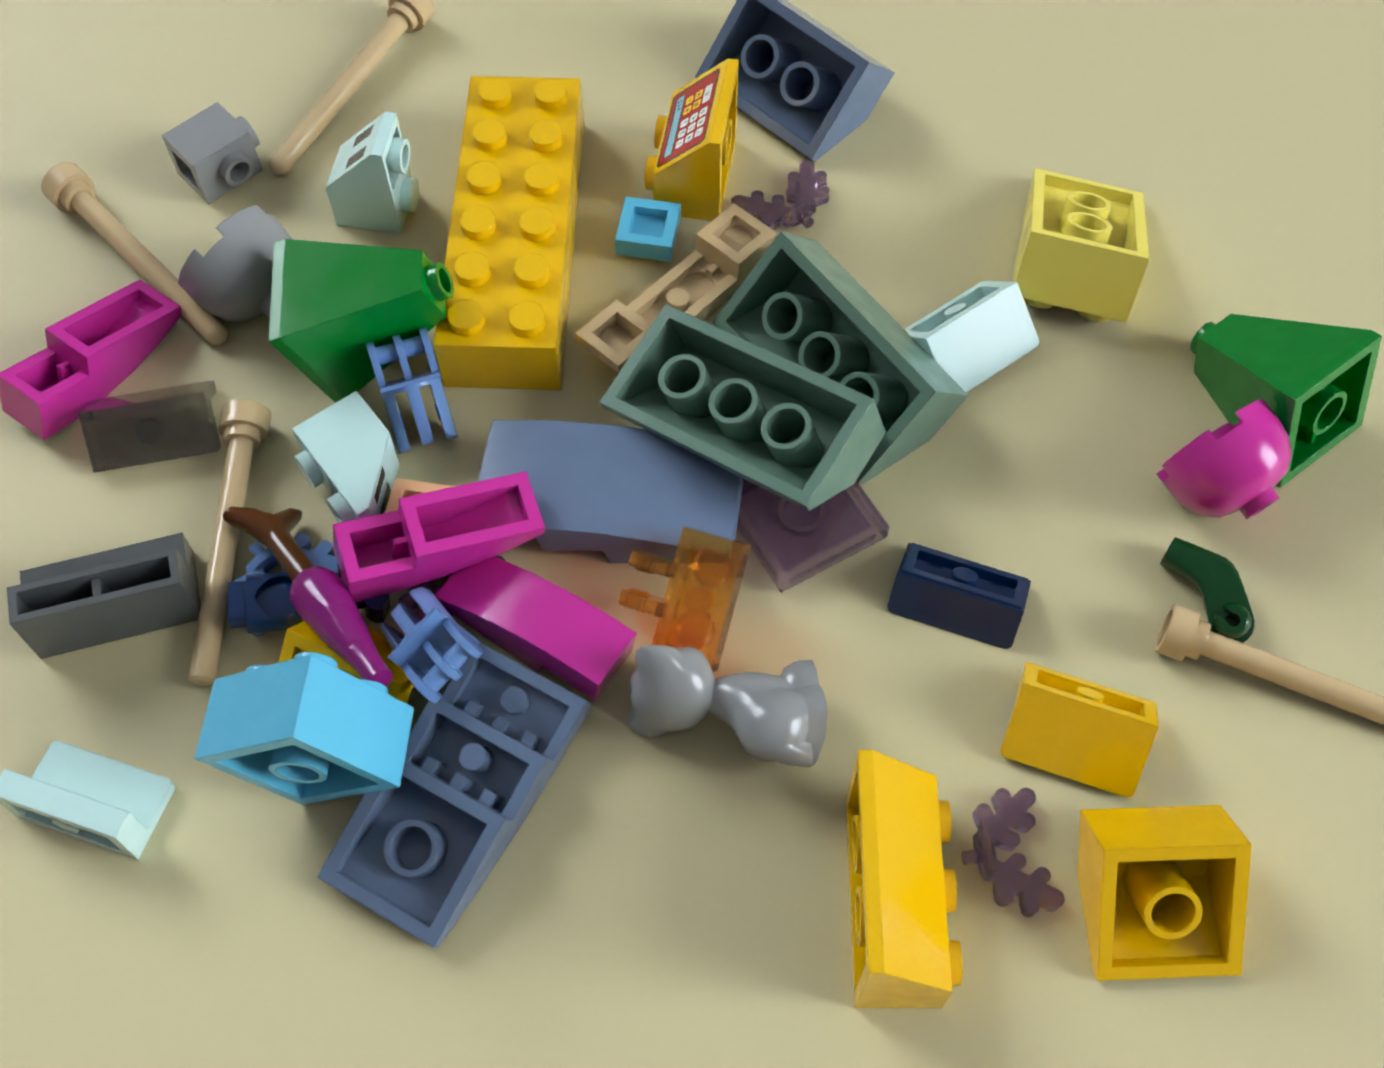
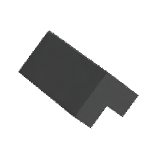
(106, 596)

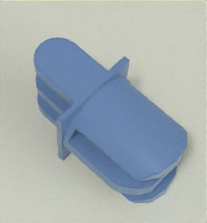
(410, 383)
(431, 645)

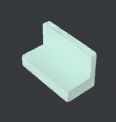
(977, 332)
(89, 798)

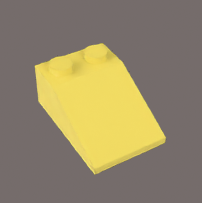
(1081, 246)

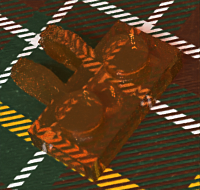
(698, 594)

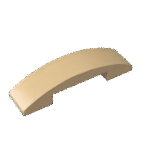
(696, 285)

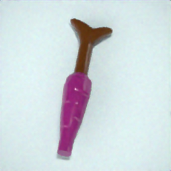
(315, 591)

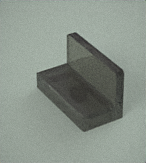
(150, 426)

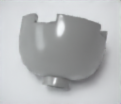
(237, 271)

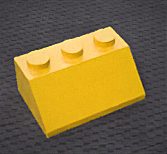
(899, 886)

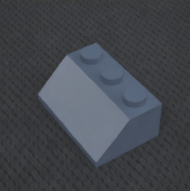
(797, 74)

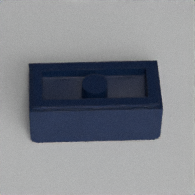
(959, 595)

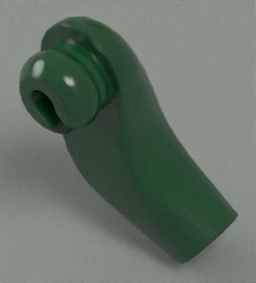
(1218, 584)

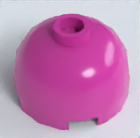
(1231, 465)

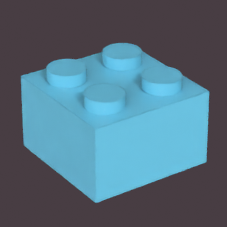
(306, 730)

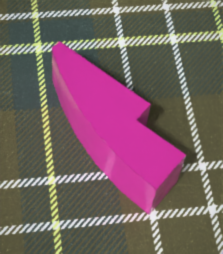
(86, 357)
(435, 535)
(539, 623)

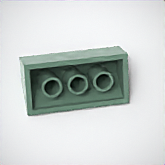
(821, 318)
(746, 409)

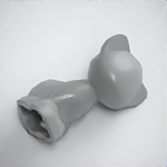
(770, 714)

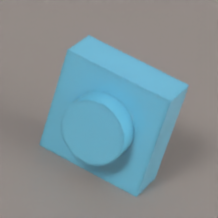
(648, 229)

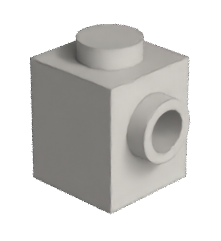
(214, 151)

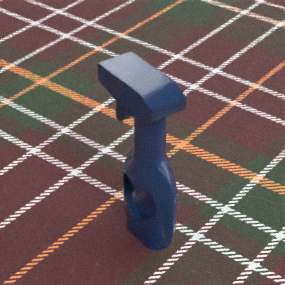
(265, 605)

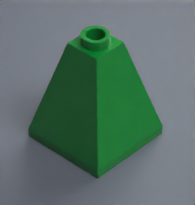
(346, 295)
(1304, 371)

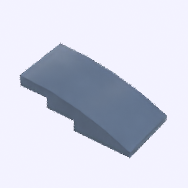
(613, 486)
(461, 798)

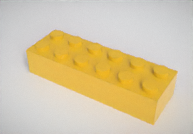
(512, 234)

